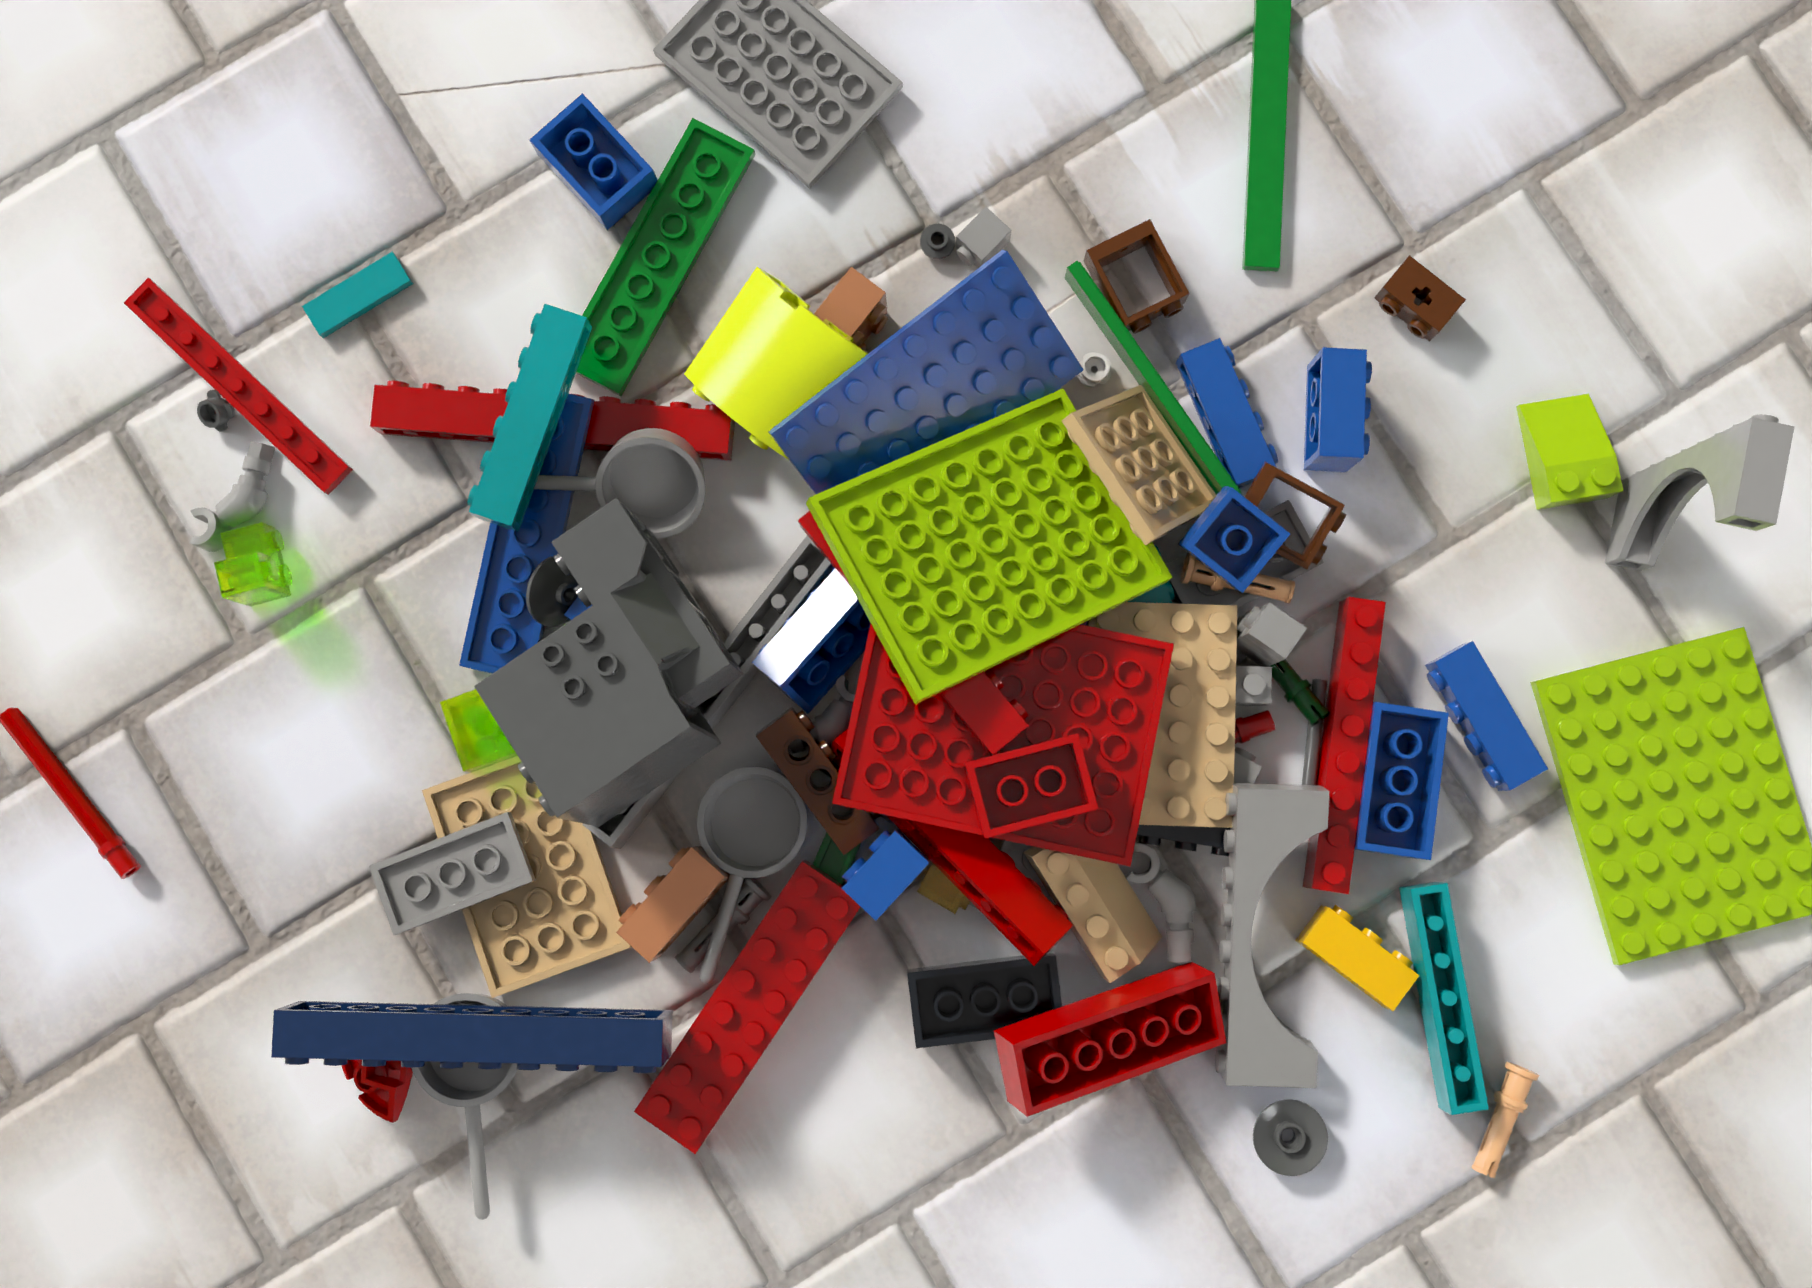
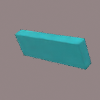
(357, 295)

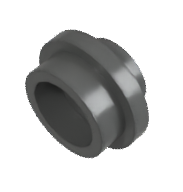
(937, 251)

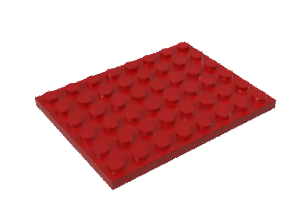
(1086, 681)

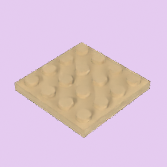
(1140, 463)

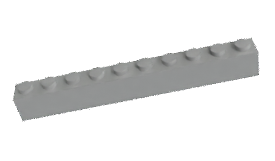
(779, 601)

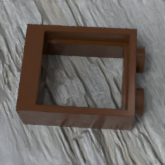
(1123, 244)
(1331, 521)

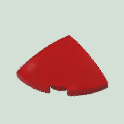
(383, 1086)

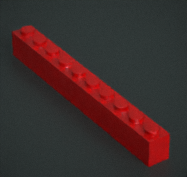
(472, 416)

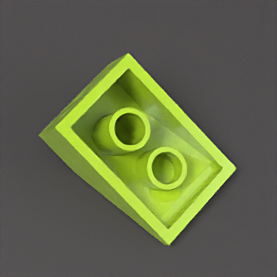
(1568, 452)

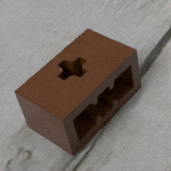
(1437, 299)

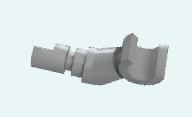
(241, 503)
(833, 720)
(1175, 900)

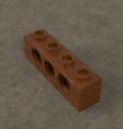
(775, 738)

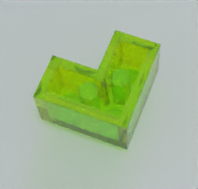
(253, 565)

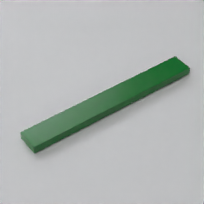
(1266, 135)
(1148, 377)

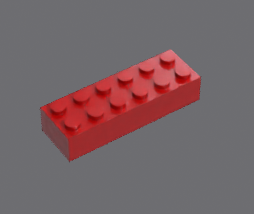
(1109, 1037)

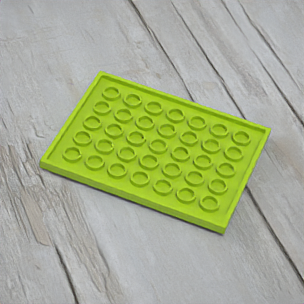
(984, 546)
(1678, 795)

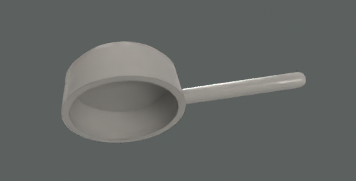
(650, 474)
(750, 828)
(468, 1089)

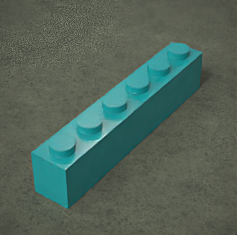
(530, 417)
(1443, 998)

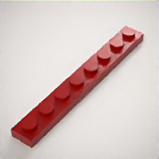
(238, 386)

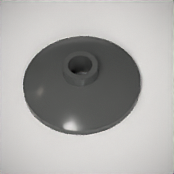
(550, 593)
(1303, 1150)

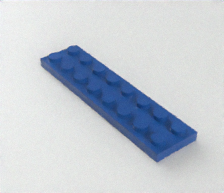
(499, 616)

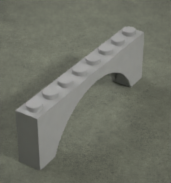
(1745, 478)
(1264, 830)

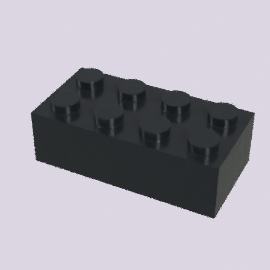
(977, 997)

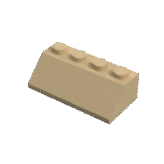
(1100, 906)

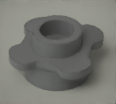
(215, 411)

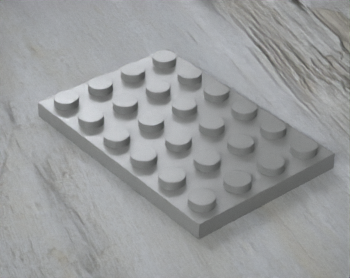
(781, 77)

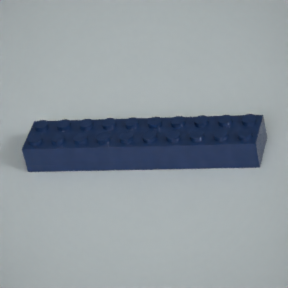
(472, 1034)

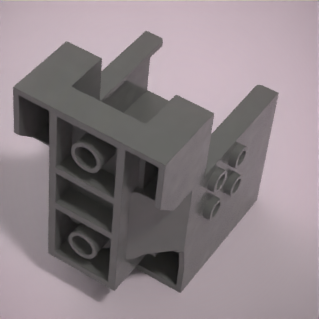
(618, 689)

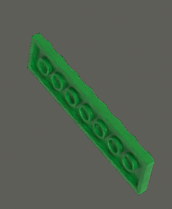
(660, 253)

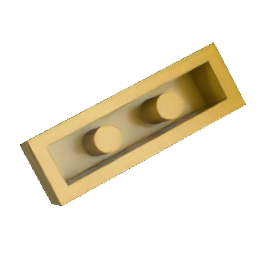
(1358, 956)

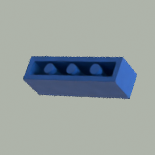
(1225, 411)
(1485, 717)

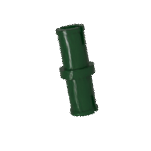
(1299, 692)

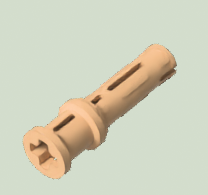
(1279, 590)
(1509, 1103)

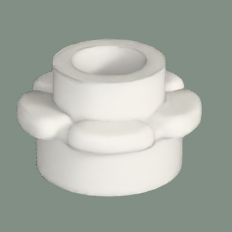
(1102, 364)

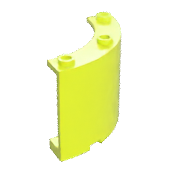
(769, 357)

